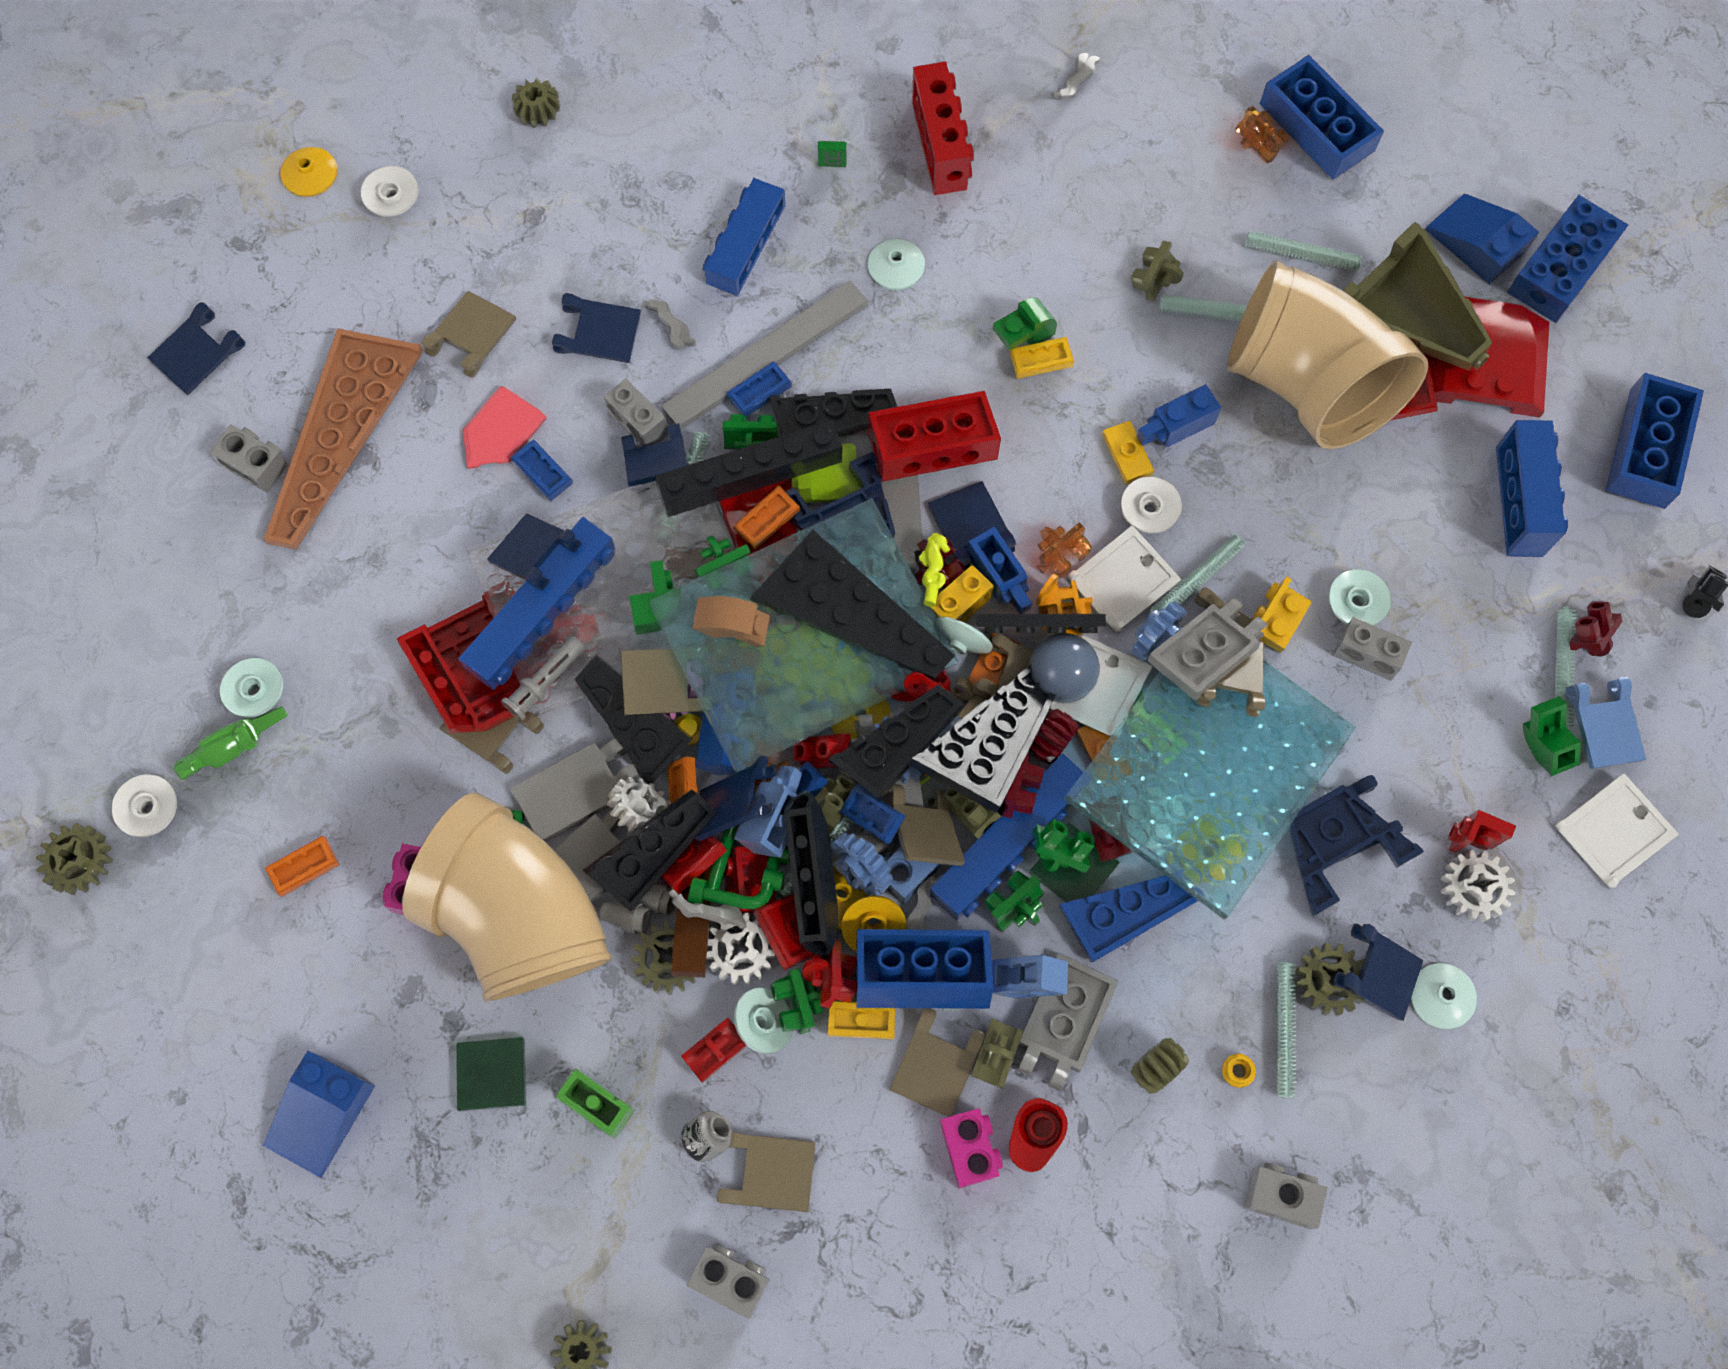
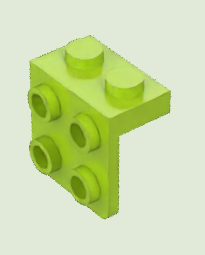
(830, 482)

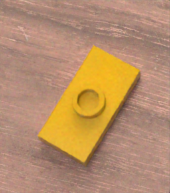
(1041, 357)
(1127, 452)

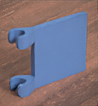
(1608, 727)

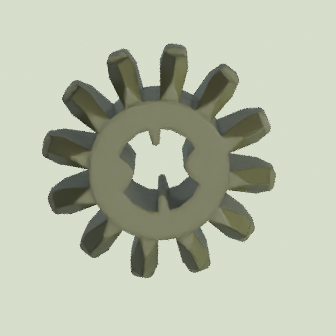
(536, 102)
(1160, 1065)
(578, 1338)

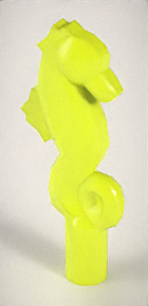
(932, 558)

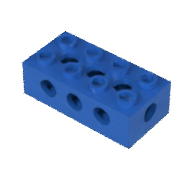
(1551, 288)

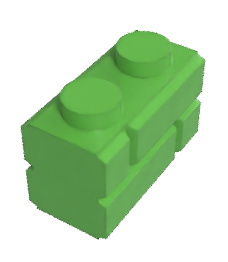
(595, 1103)

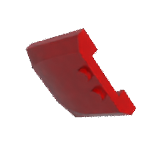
(1516, 365)
(456, 693)

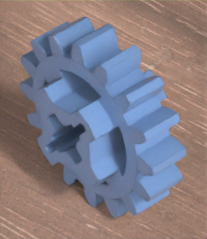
(1157, 629)
(860, 864)

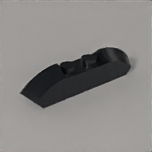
(812, 874)

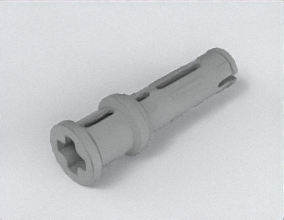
(535, 692)

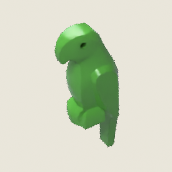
(227, 743)

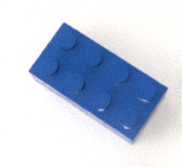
(1321, 117)
(1655, 440)
(1531, 488)
(923, 969)

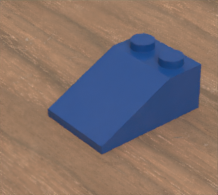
(1483, 235)
(316, 1113)

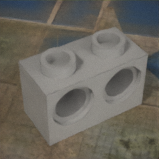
(636, 414)
(246, 460)
(1372, 649)
(725, 1290)

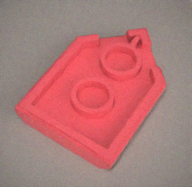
(500, 428)

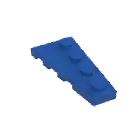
(1122, 914)

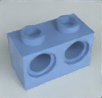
(917, 874)
(1030, 976)

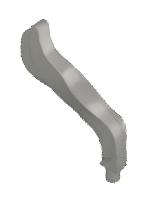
(1084, 69)
(679, 331)
(723, 914)
(916, 918)

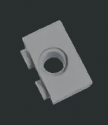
(1307, 1196)

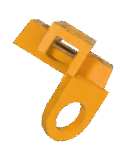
(1050, 601)

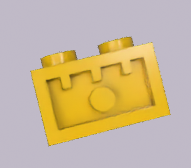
(964, 596)
(1282, 614)

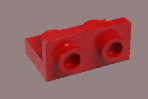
(1480, 831)
(745, 874)

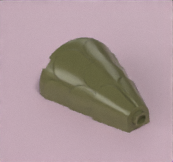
(1422, 300)

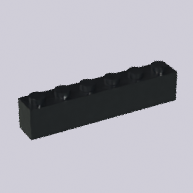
(749, 468)

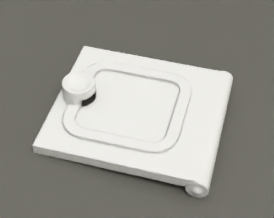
(1123, 582)
(1114, 693)
(1616, 830)

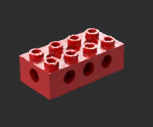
(944, 136)
(933, 436)

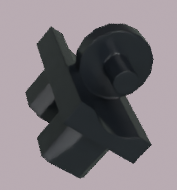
(1705, 593)

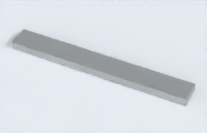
(776, 347)

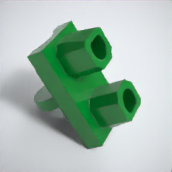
(742, 433)
(715, 548)
(1061, 850)
(1020, 905)
(800, 1016)

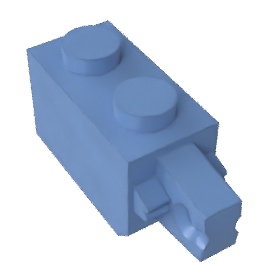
(769, 834)

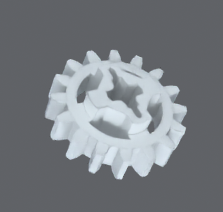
(635, 803)
(1483, 873)
(732, 961)

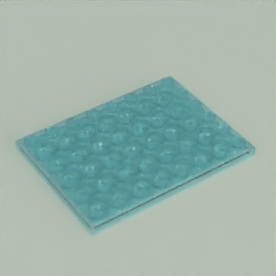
(801, 677)
(1209, 785)

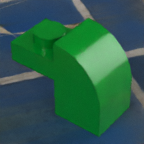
(1028, 323)
(642, 614)
(1549, 738)

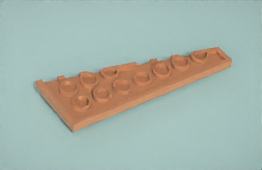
(350, 399)

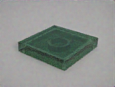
(1071, 883)
(491, 1074)

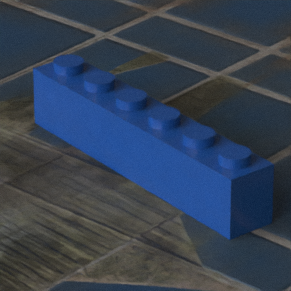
(532, 611)
(1004, 844)

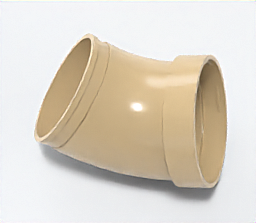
(1325, 356)
(503, 900)

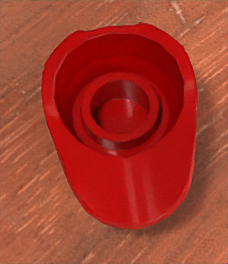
(1037, 1134)

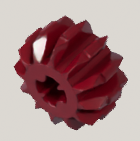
(1053, 736)

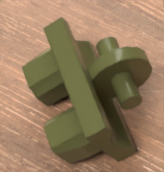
(1161, 272)
(832, 799)
(971, 814)
(997, 1053)

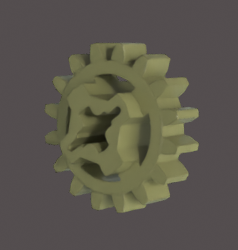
(59, 855)
(657, 967)
(1320, 972)

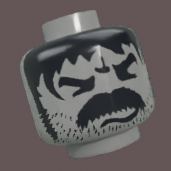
(706, 1136)

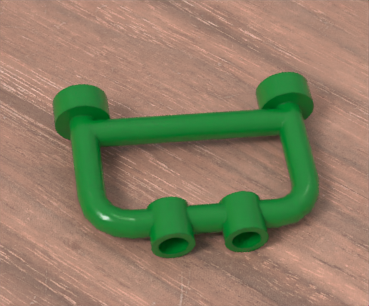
(709, 891)

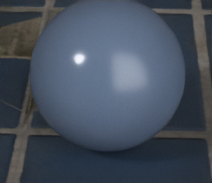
(1065, 667)

